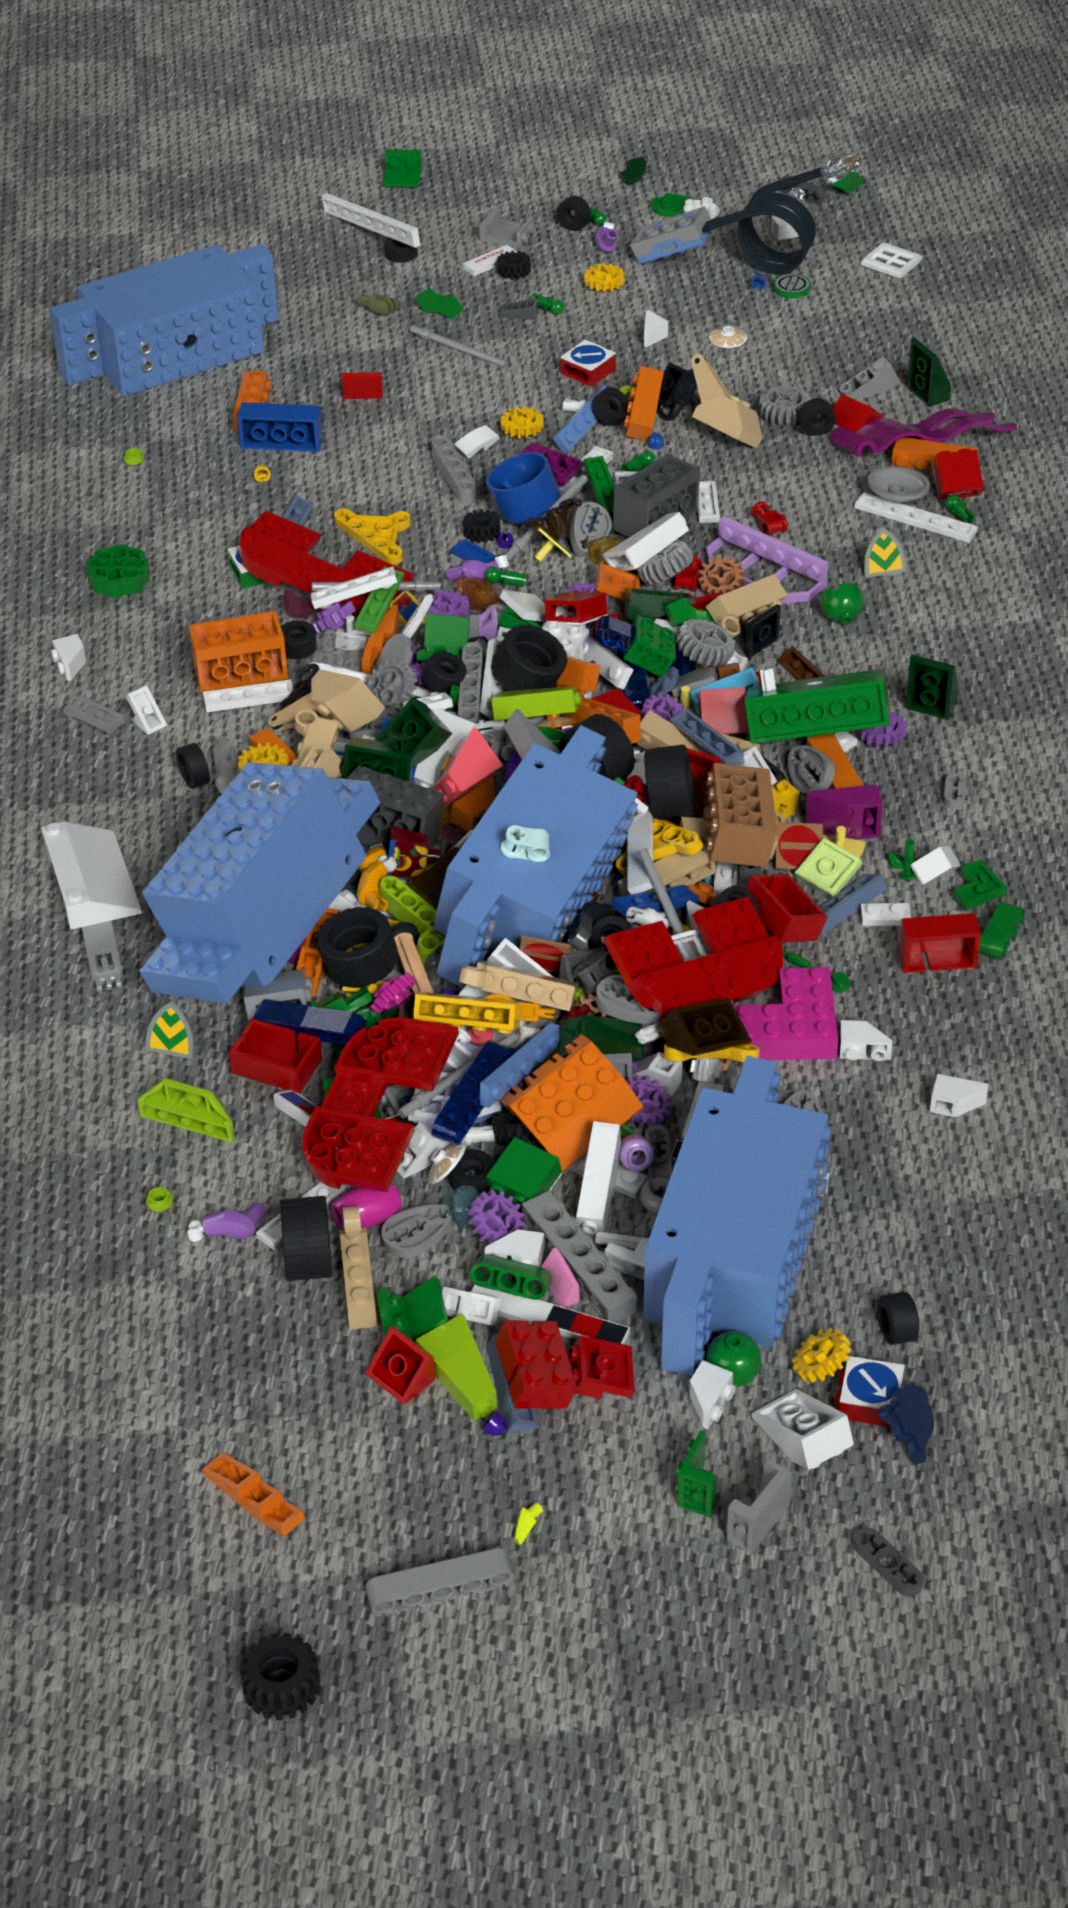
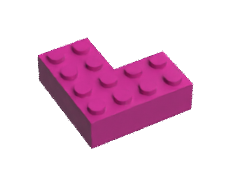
(802, 1022)

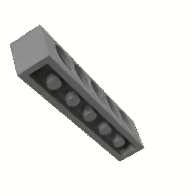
(596, 1277)

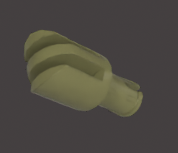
(378, 304)

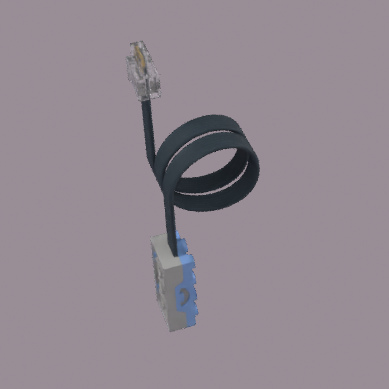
(693, 227)

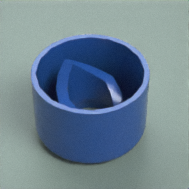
(523, 487)

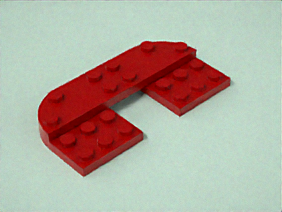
(280, 553)
(739, 968)
(342, 1136)

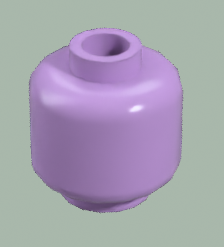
(636, 1153)

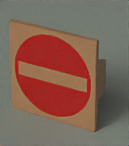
(796, 843)
(545, 952)

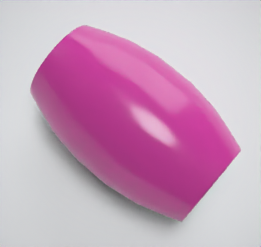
(373, 1205)

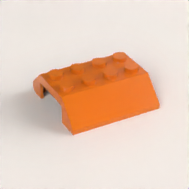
(569, 1098)

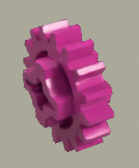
(393, 993)

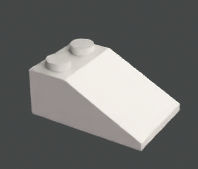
(805, 1428)

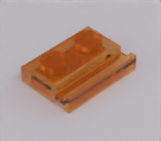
(478, 592)

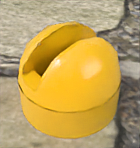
(261, 474)

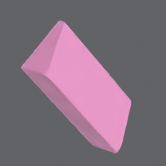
(564, 1285)

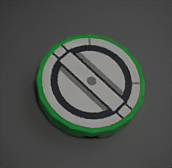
(792, 286)

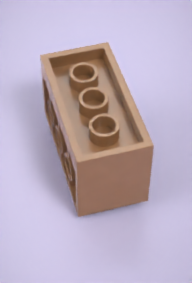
(739, 815)

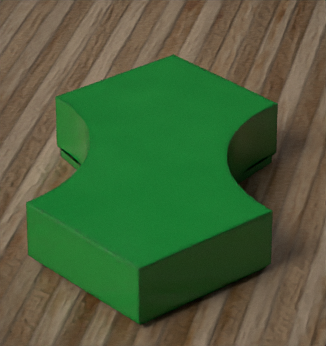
(434, 302)
(681, 611)

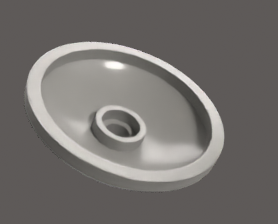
(898, 484)

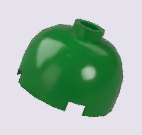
(842, 604)
(737, 1354)

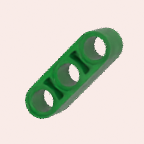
(1000, 930)
(498, 1280)

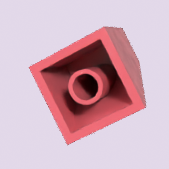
(467, 768)

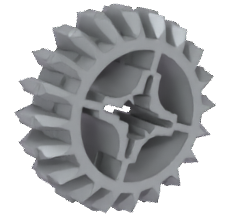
(782, 404)
(666, 563)
(705, 642)

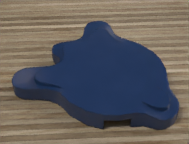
(910, 1419)

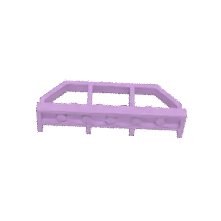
(774, 550)

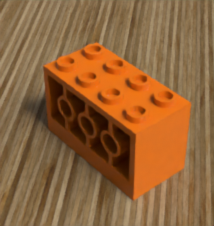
(238, 651)

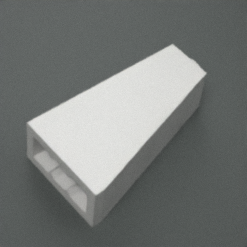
(647, 542)
(460, 728)
(599, 1177)

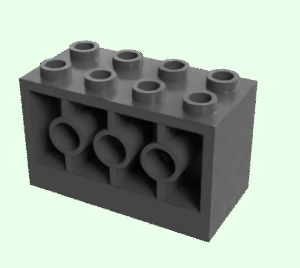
(655, 491)
(400, 806)

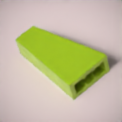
(536, 702)
(461, 1366)

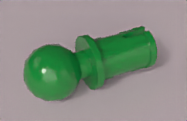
(597, 217)
(547, 303)
(639, 462)
(959, 508)
(494, 574)

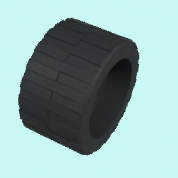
(536, 646)
(619, 754)
(669, 782)
(363, 965)
(305, 1238)

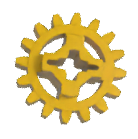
(604, 277)
(522, 422)
(263, 754)
(821, 1355)

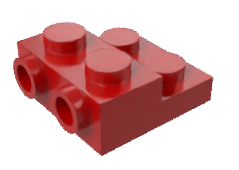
(601, 1367)

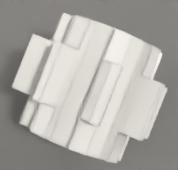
(705, 1069)

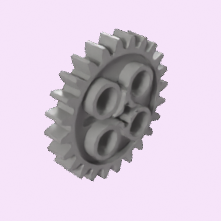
(392, 685)

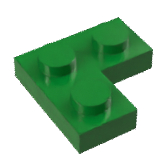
(981, 886)

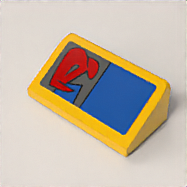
(407, 605)

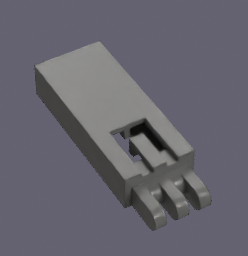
(100, 940)

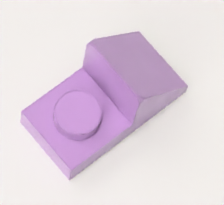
(488, 623)

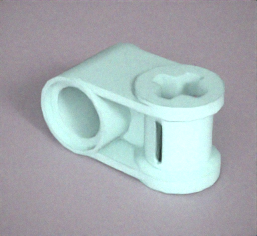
(528, 844)

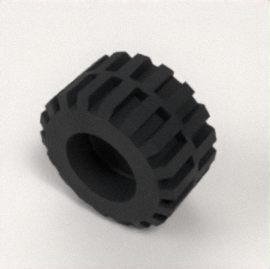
(283, 1696)

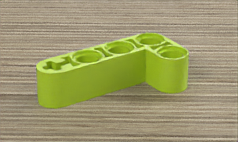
(411, 908)

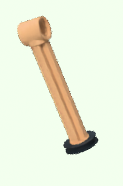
(406, 938)

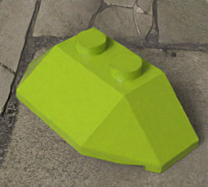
(187, 1108)

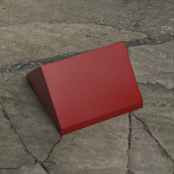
(362, 385)
(853, 413)
(401, 1366)

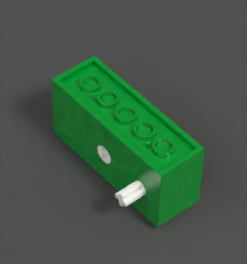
(816, 705)

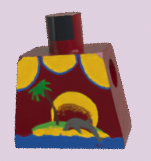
(410, 852)

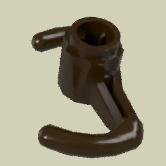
(555, 519)

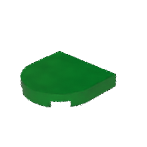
(669, 205)

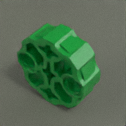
(118, 571)

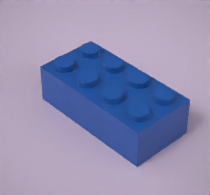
(280, 427)

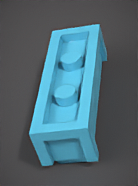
(741, 679)

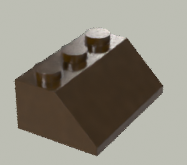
(431, 880)
(704, 1028)

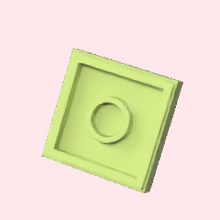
(828, 867)

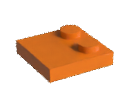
(614, 581)

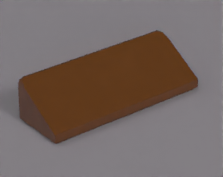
(798, 665)

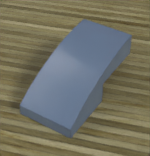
(665, 683)

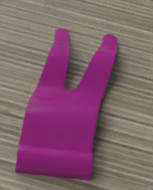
(883, 432)

